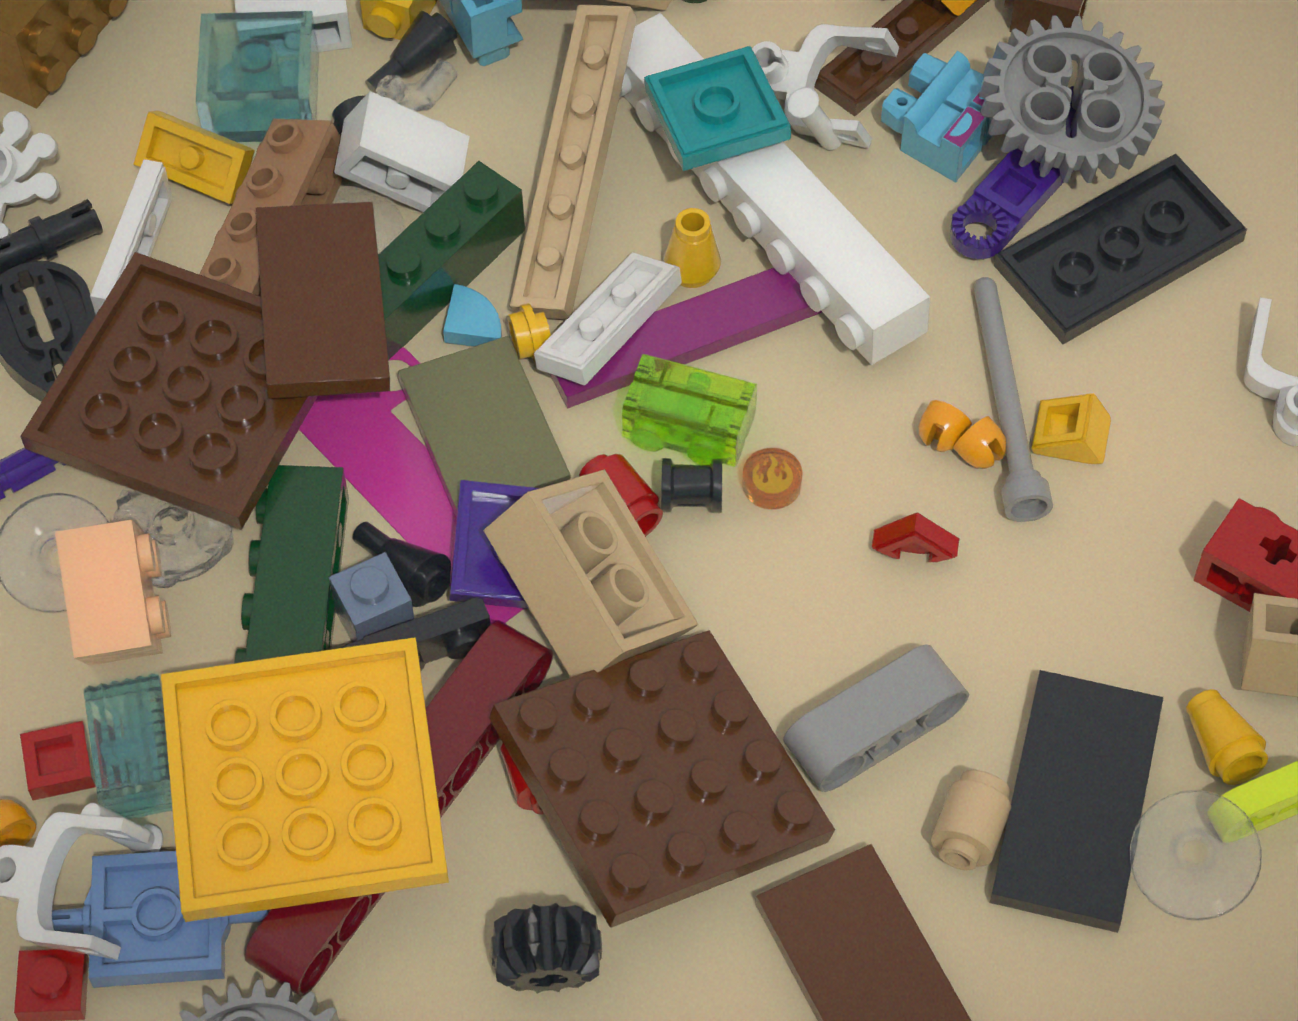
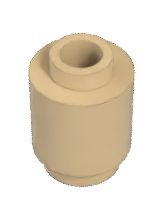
(972, 820)

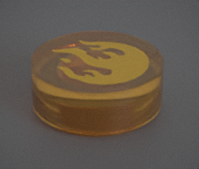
(772, 478)

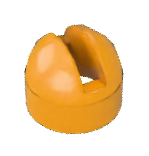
(944, 424)
(982, 444)
(15, 824)

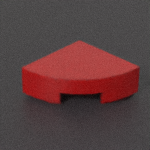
(917, 536)

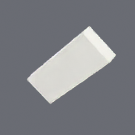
(136, 228)
(608, 318)

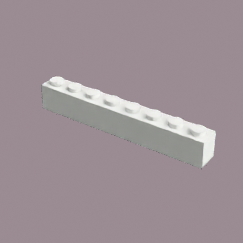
(794, 220)

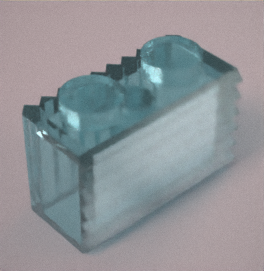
(129, 746)

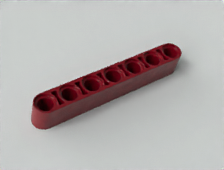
(305, 939)

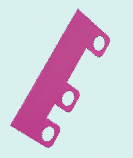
(388, 467)

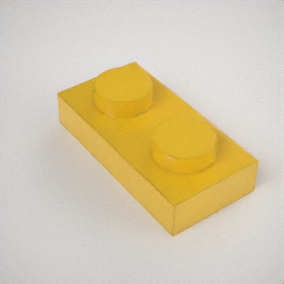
(194, 155)

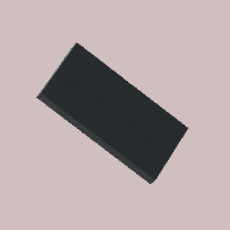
(1119, 248)
(1077, 801)

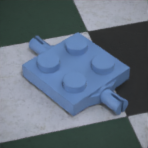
(139, 909)

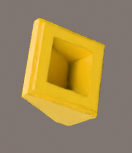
(1072, 429)

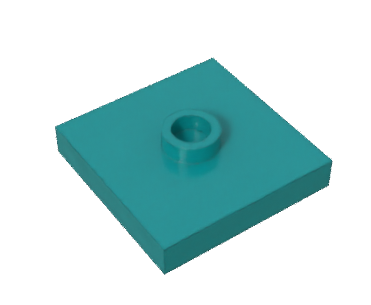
(717, 108)

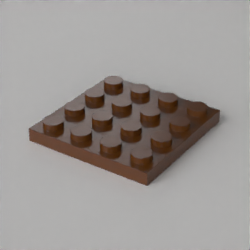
(171, 395)
(660, 777)

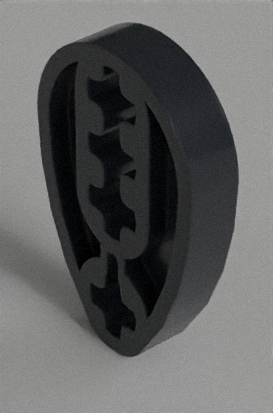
(68, 312)

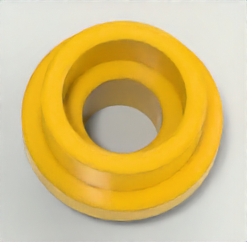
(527, 331)

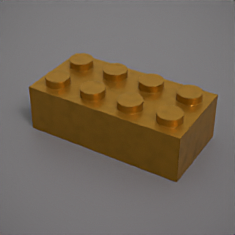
(45, 40)

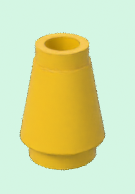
(693, 248)
(1226, 739)

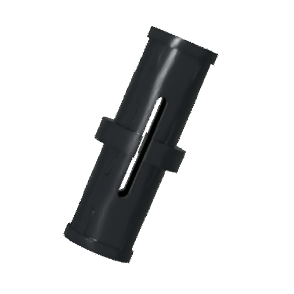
(48, 235)

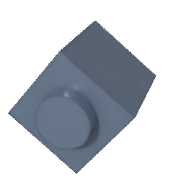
(370, 597)

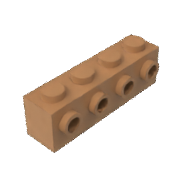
(289, 169)

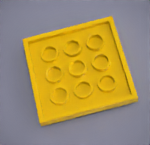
(302, 780)

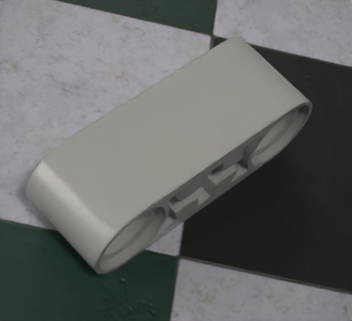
(875, 718)

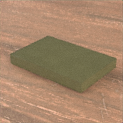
(482, 419)

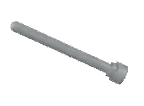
(1026, 493)

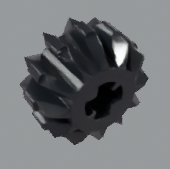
(546, 948)

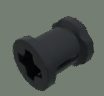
(691, 485)

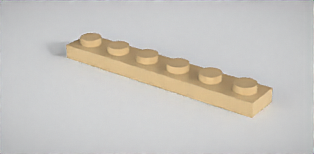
(574, 160)

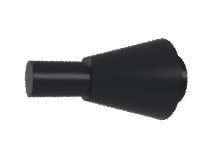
(420, 46)
(419, 569)

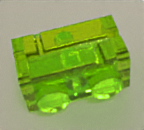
(688, 411)

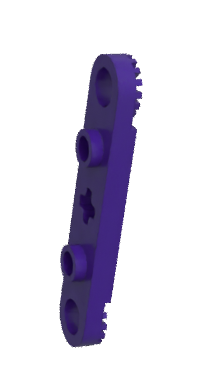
(1005, 202)

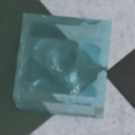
(256, 71)

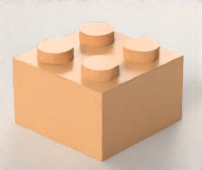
(111, 592)

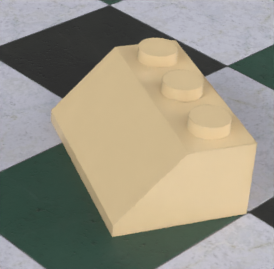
(588, 573)

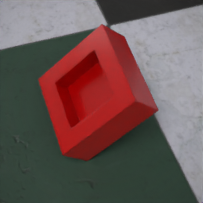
(57, 760)
(51, 985)

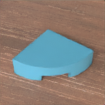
(471, 318)

